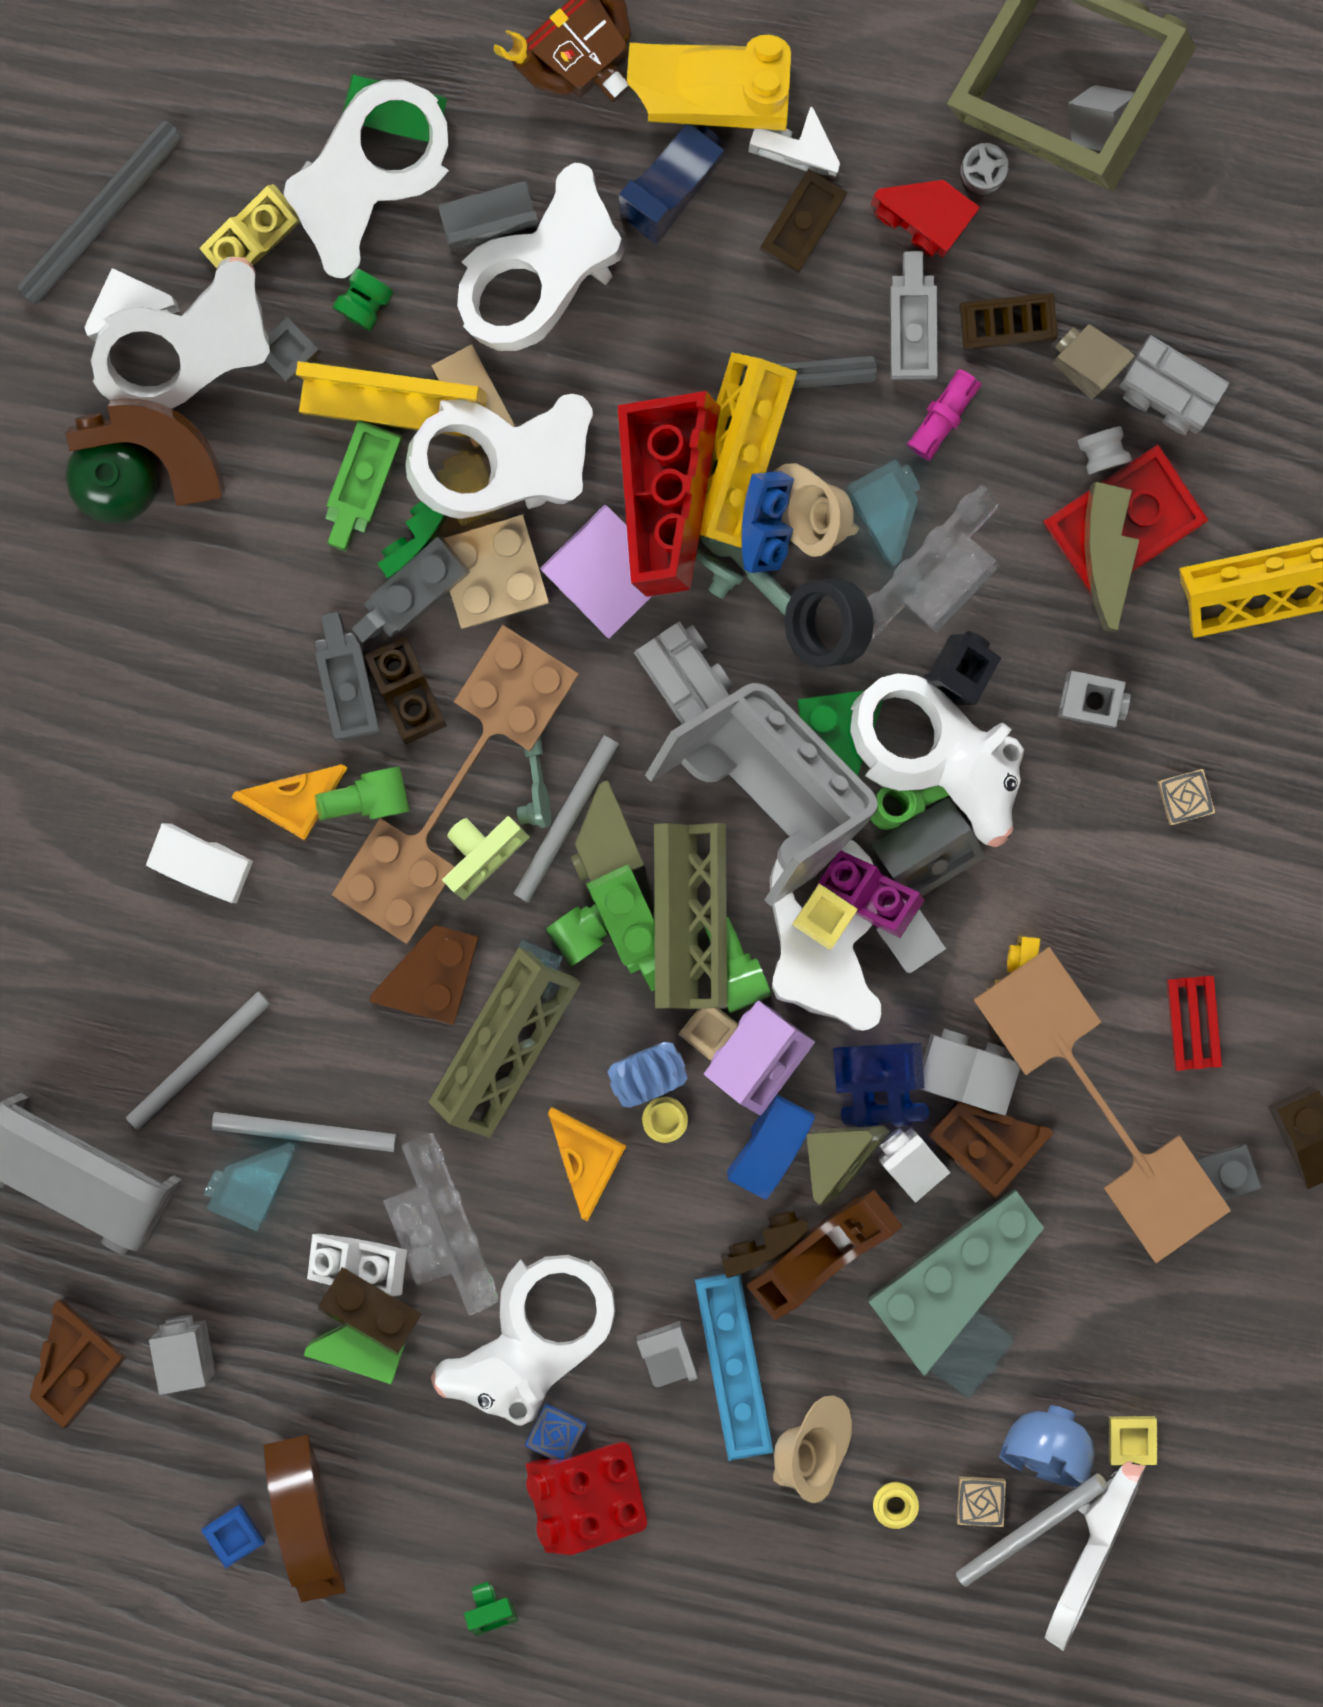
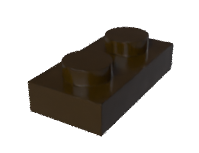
(803, 221)
(369, 1311)

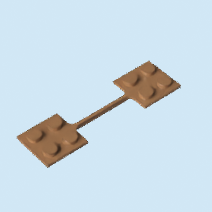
(513, 695)
(1040, 1018)

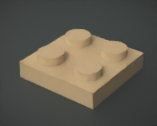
(502, 573)

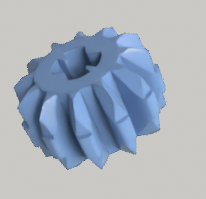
(647, 1074)

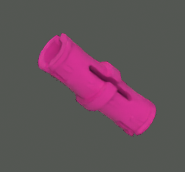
(944, 414)

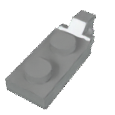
(913, 322)

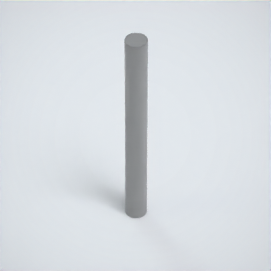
(566, 818)
(198, 1060)
(303, 1132)
(1031, 1530)

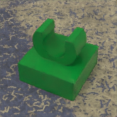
(489, 1612)

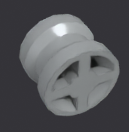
(983, 160)
(1104, 450)

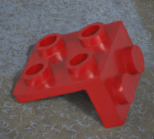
(586, 1499)

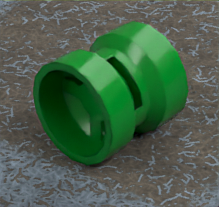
(357, 308)

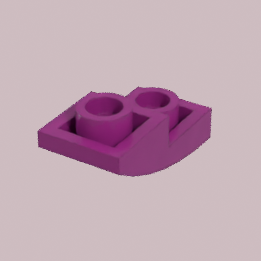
(874, 895)

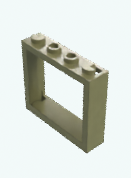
(1111, 163)

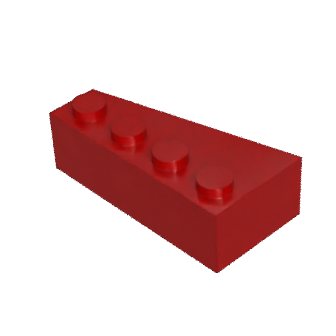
(665, 484)

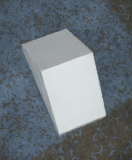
(124, 293)

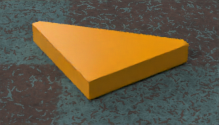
(292, 799)
(587, 1157)

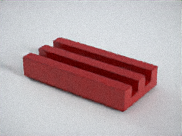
(1197, 1060)

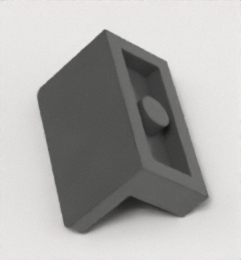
(488, 216)
(929, 848)

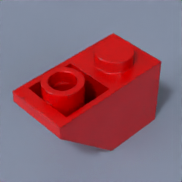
(928, 211)

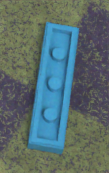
(734, 1366)

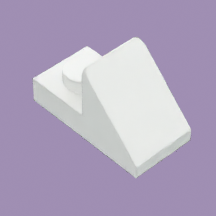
(809, 152)

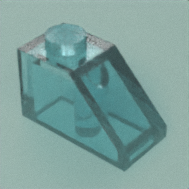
(887, 507)
(250, 1185)

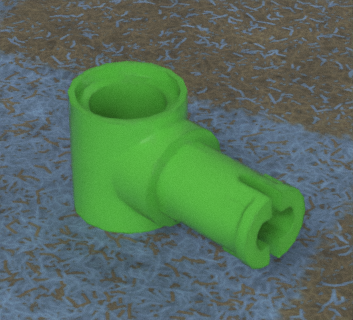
(375, 795)
(911, 801)
(578, 933)
(744, 975)

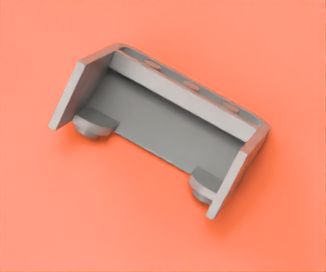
(782, 769)
(79, 1179)

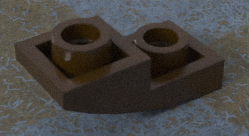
(405, 690)
(778, 1237)

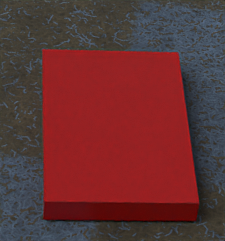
(1157, 512)

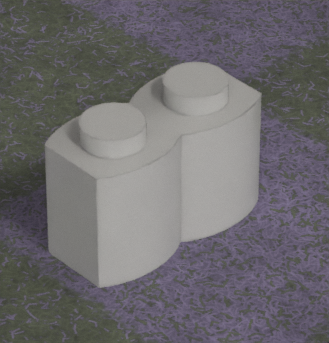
(969, 1073)

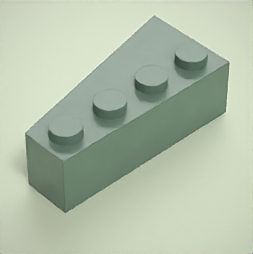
(949, 1284)

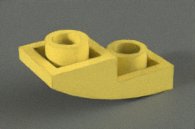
(254, 229)

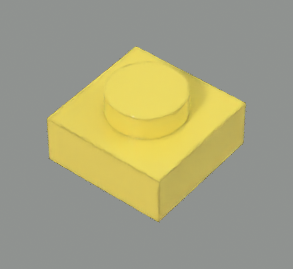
(824, 916)
(1133, 1440)

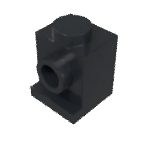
(977, 668)

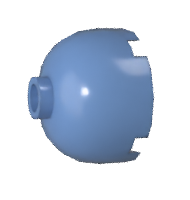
(1050, 1446)

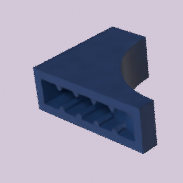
(671, 182)

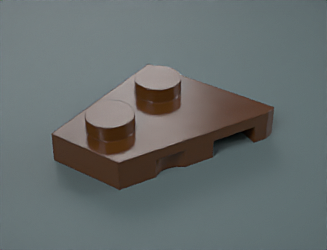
(430, 976)
(987, 1144)
(73, 1365)

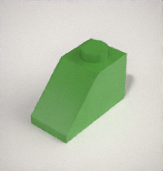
(354, 1353)

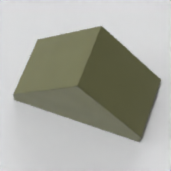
(838, 1156)

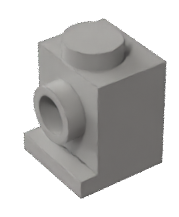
(1077, 688)

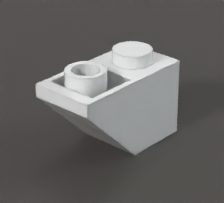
(911, 1163)

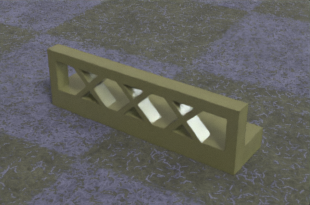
(681, 916)
(495, 1042)

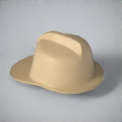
(817, 512)
(813, 1452)

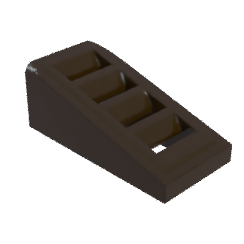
(1047, 314)

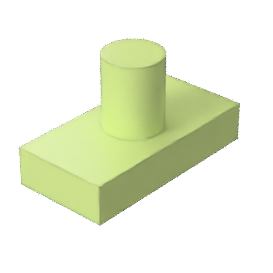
(481, 853)

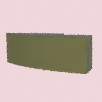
(1108, 552)

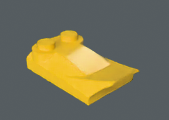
(714, 83)

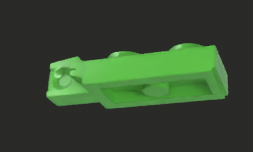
(360, 482)
(627, 920)

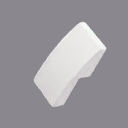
(199, 863)
(371, 1261)

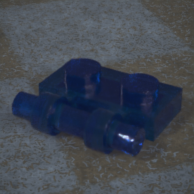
(880, 1068)

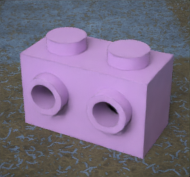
(758, 1057)

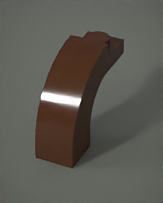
(166, 433)
(822, 1253)
(301, 1519)

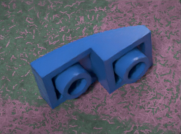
(763, 533)
(772, 1147)

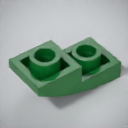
(393, 115)
(425, 526)

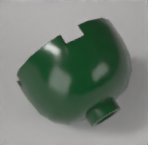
(112, 481)

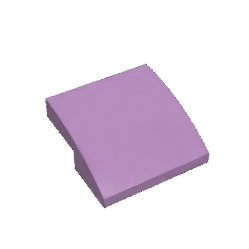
(595, 572)

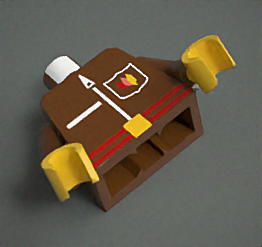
(575, 49)

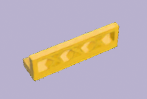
(377, 396)
(747, 444)
(1240, 578)

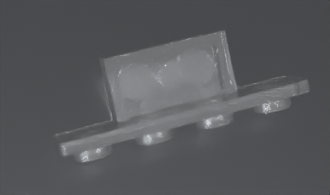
(942, 570)
(435, 1227)

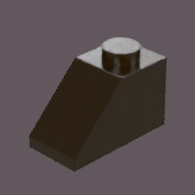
(1301, 1127)

